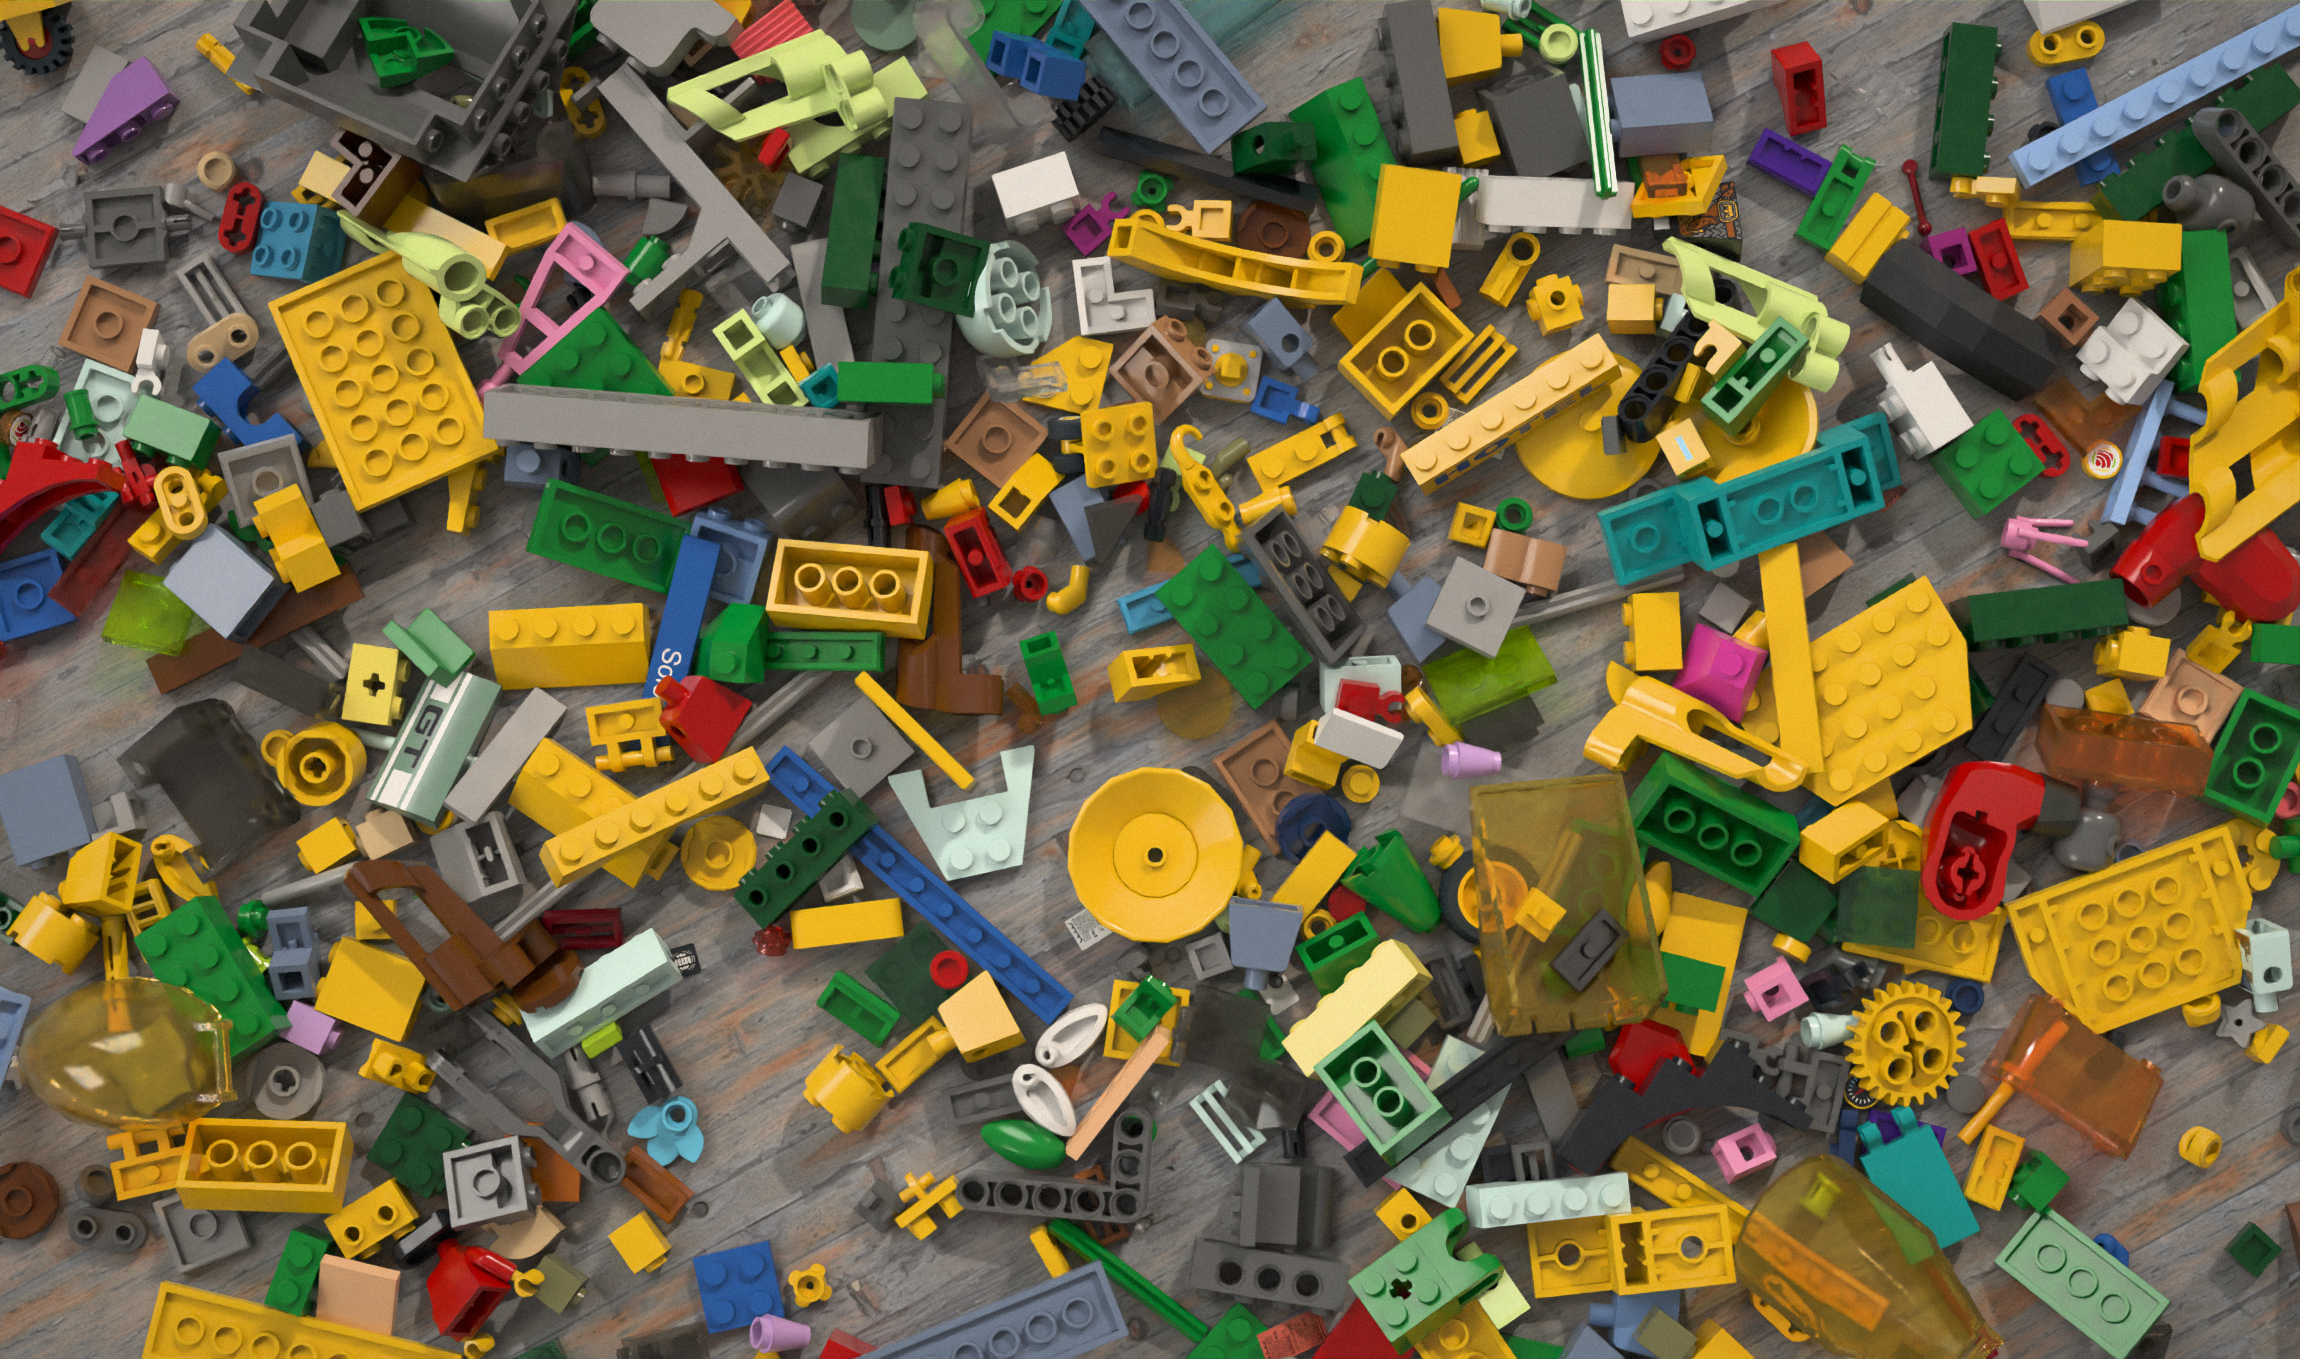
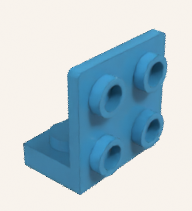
(298, 242)

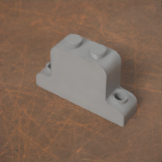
(661, 31)

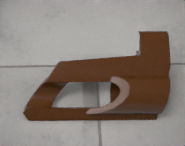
(931, 668)

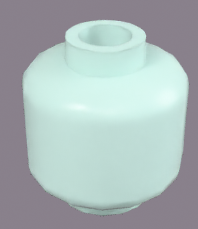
(779, 320)

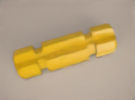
(220, 57)
(681, 324)

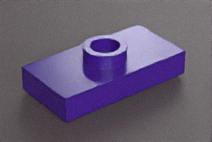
(1789, 162)

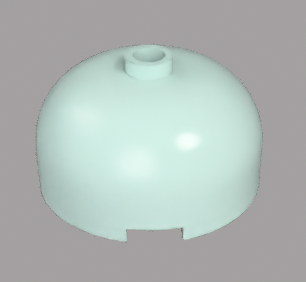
(1005, 282)

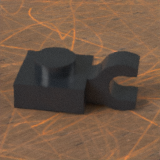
(1831, 988)

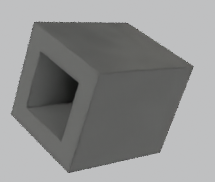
(798, 204)

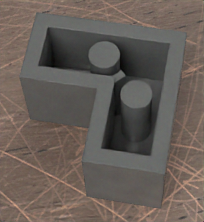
(352, 531)

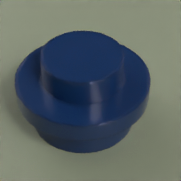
(1965, 995)

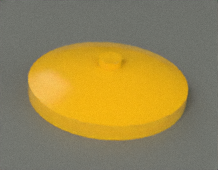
(1778, 432)
(1569, 449)

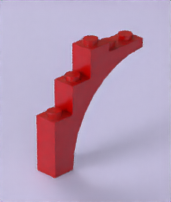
(44, 479)

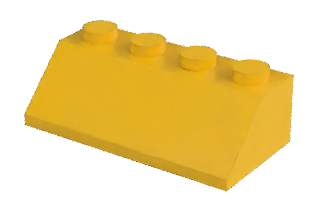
(570, 646)
(567, 792)

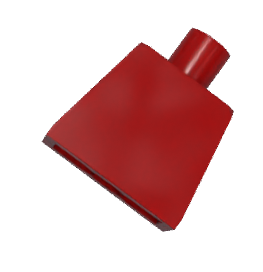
(701, 715)

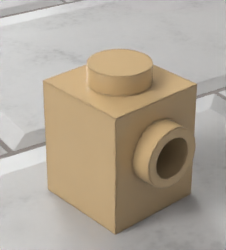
(385, 834)

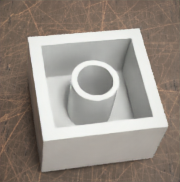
(1037, 194)

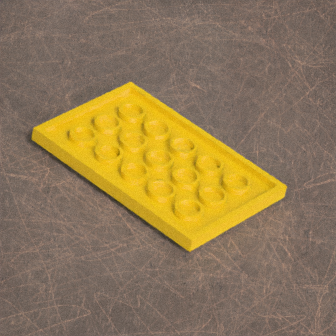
(383, 379)

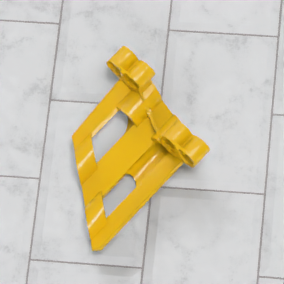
(2259, 424)

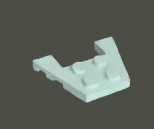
(977, 832)

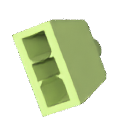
(1502, 1302)

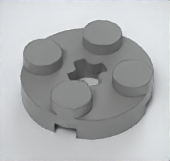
(268, 1093)

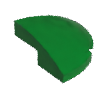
(400, 51)

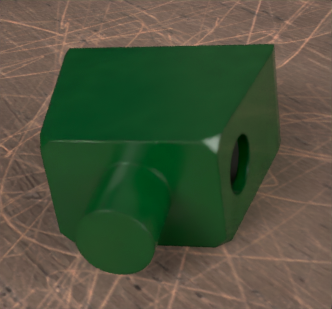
(1286, 151)
(1796, 904)

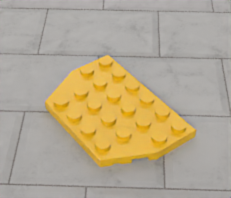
(1885, 692)
(2138, 931)

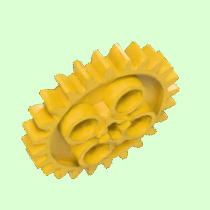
(1905, 1043)

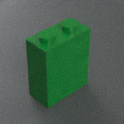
(890, 384)

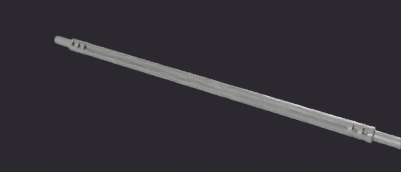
(747, 730)

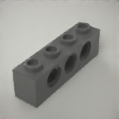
(1212, 1254)

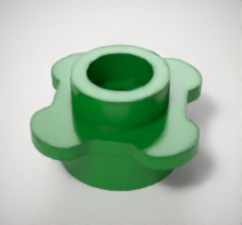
(1148, 181)

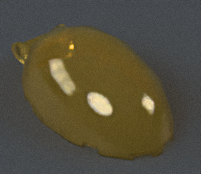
(128, 1056)

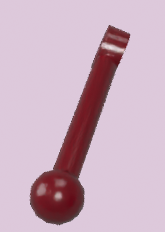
(1909, 168)

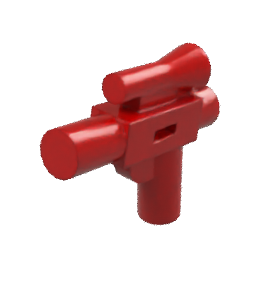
(139, 477)

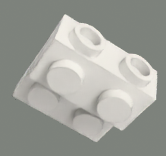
(2132, 353)

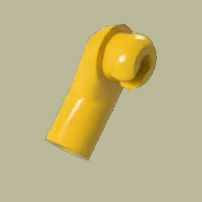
(1072, 595)
(1248, 884)

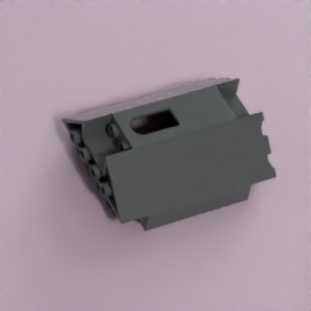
(318, 62)

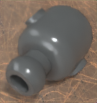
(2210, 204)
(2095, 834)

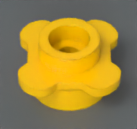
(804, 1295)

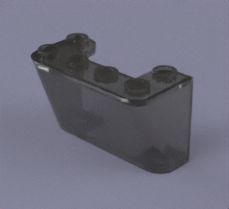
(214, 782)

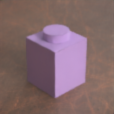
(313, 1028)

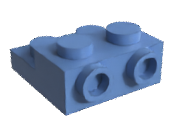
(742, 553)

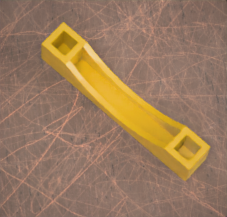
(618, 831)

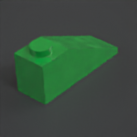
(1753, 377)

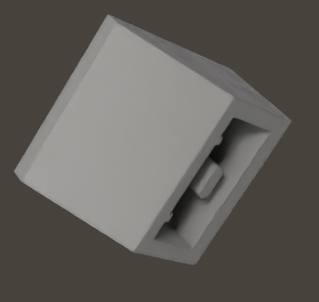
(479, 859)

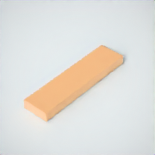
(1117, 1090)

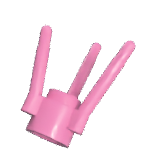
(2022, 534)

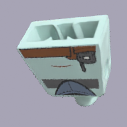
(2265, 962)

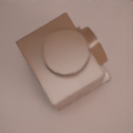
(2067, 306)

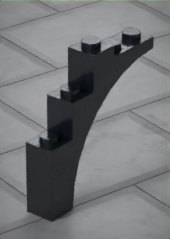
(1721, 1079)

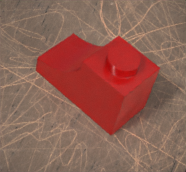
(1800, 86)

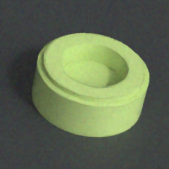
(1558, 44)

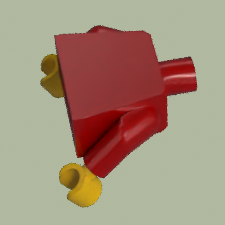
(469, 1288)

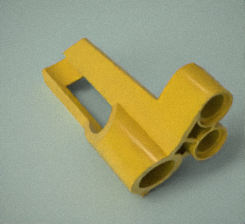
(1674, 721)

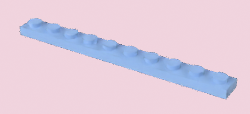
(2157, 98)

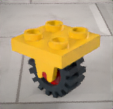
(35, 35)

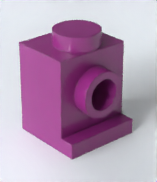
(1954, 246)

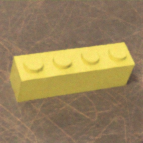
(1368, 993)

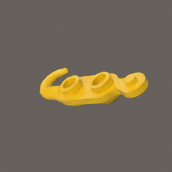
(1204, 489)

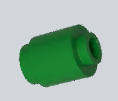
(646, 259)

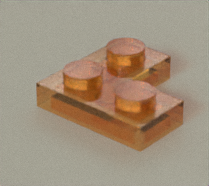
(2081, 422)

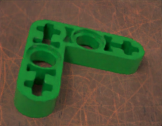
(25, 397)

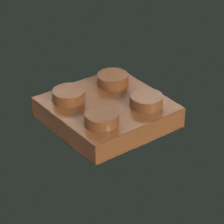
(108, 324)
(996, 439)

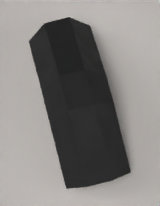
(1960, 321)

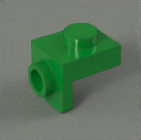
(1144, 1007)

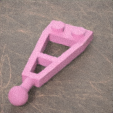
(586, 263)

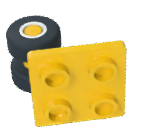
(1106, 444)

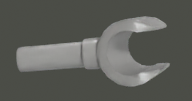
(176, 197)

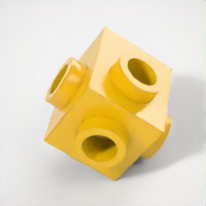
(1550, 316)

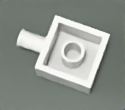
(1918, 404)

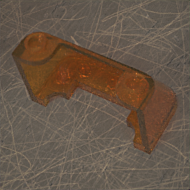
(2076, 1075)

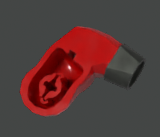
(1975, 829)

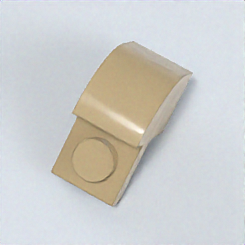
(526, 1236)

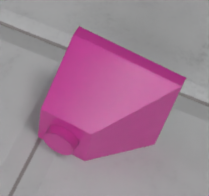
(1720, 671)

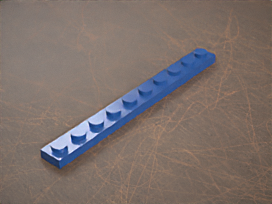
(930, 896)

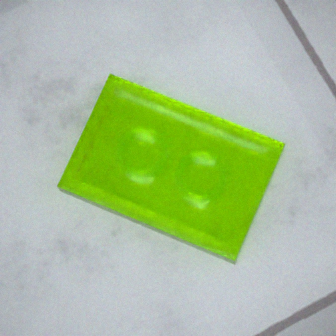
(1474, 684)

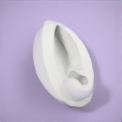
(1071, 1035)
(1044, 1099)

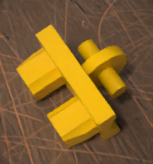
(398, 1067)
(915, 1216)

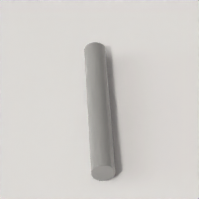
(305, 886)

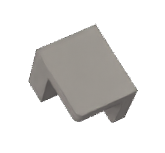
(119, 815)

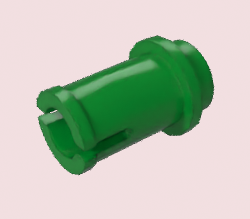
(81, 415)

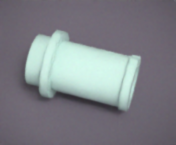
(1513, 8)

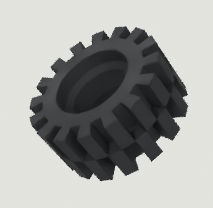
(1093, 102)

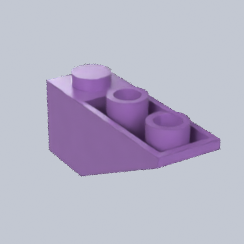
(126, 106)

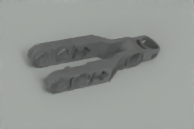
(563, 1132)

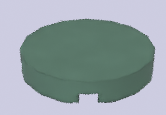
(884, 25)

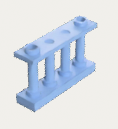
(2134, 471)

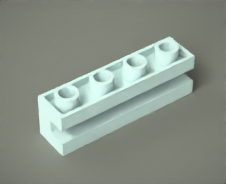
(605, 993)

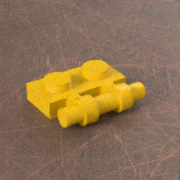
(625, 722)
(149, 1172)

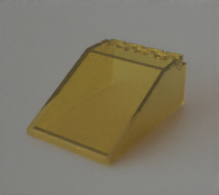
(1582, 852)

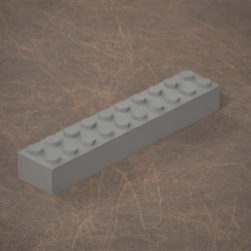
(683, 426)

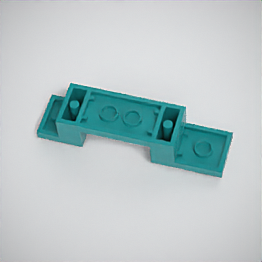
(1754, 511)

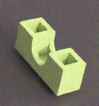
(759, 361)

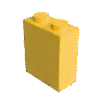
(1414, 217)
(371, 988)

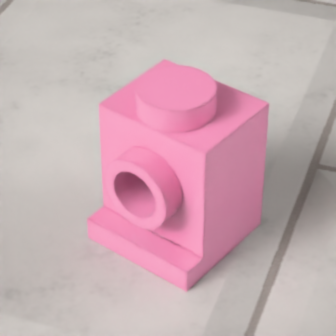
(1779, 1000)
(1753, 1140)

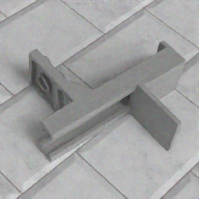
(722, 222)

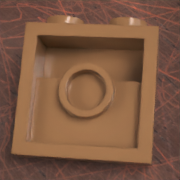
(1163, 368)

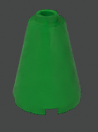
(1394, 883)

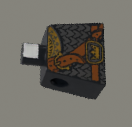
(1714, 231)

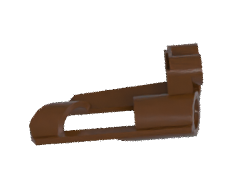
(474, 959)

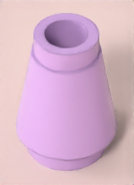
(1469, 761)
(778, 1334)

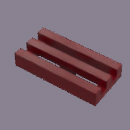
(584, 923)

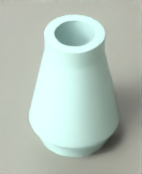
(1825, 1029)

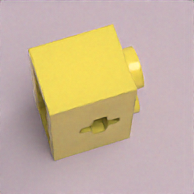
(374, 665)

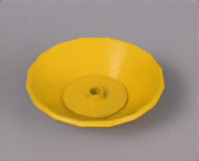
(1147, 812)

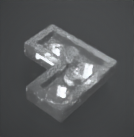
(1009, 381)

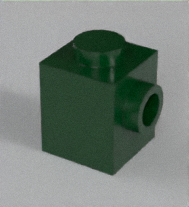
(1373, 494)

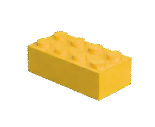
(851, 588)
(265, 1165)

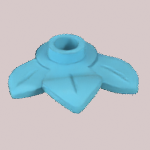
(665, 1135)

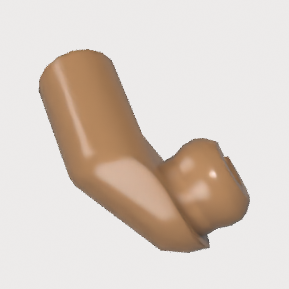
(1391, 447)

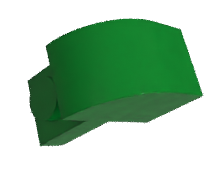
(1048, 673)

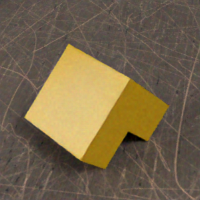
(1311, 762)

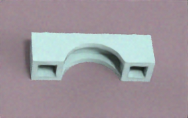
(1547, 1200)

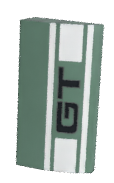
(435, 747)

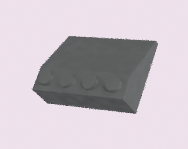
(1300, 584)

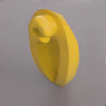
(176, 870)
(1659, 888)

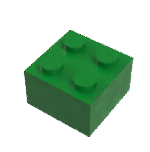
(1986, 464)

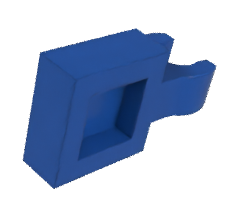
(1278, 402)

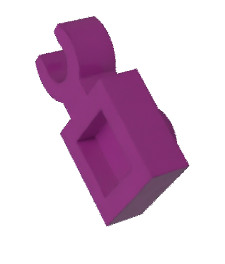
(1091, 227)

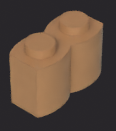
(1525, 561)

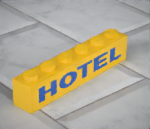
(1512, 414)

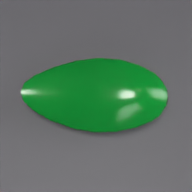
(1024, 1143)

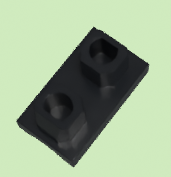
(649, 1064)

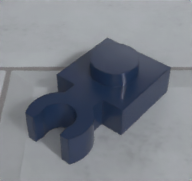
(1846, 1140)

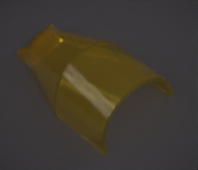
(1856, 1269)

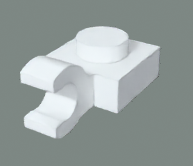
(151, 357)

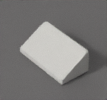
(2250, 291)
(1357, 738)

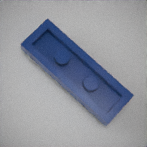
(2071, 99)

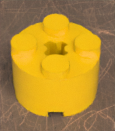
(1365, 546)
(309, 779)
(53, 934)
(847, 1089)

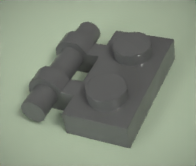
(1822, 1084)

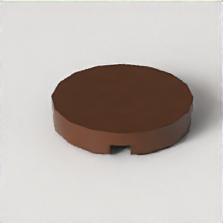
(1273, 230)
(549, 982)
(26, 1200)

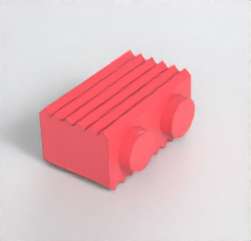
(773, 29)

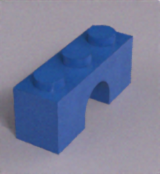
(1037, 64)
(227, 394)

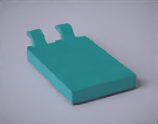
(1917, 1176)

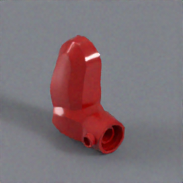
(2253, 580)

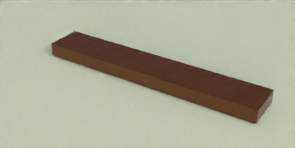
(293, 612)

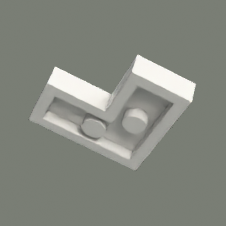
(1102, 309)

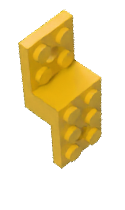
(1632, 1251)

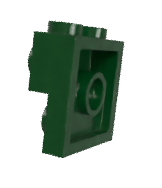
(938, 268)
(414, 1144)

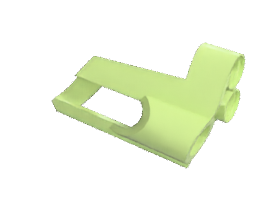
(817, 80)
(460, 277)
(1770, 299)

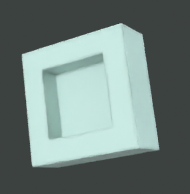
(1673, 313)

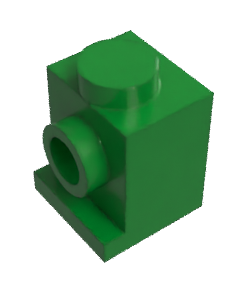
(2036, 1182)

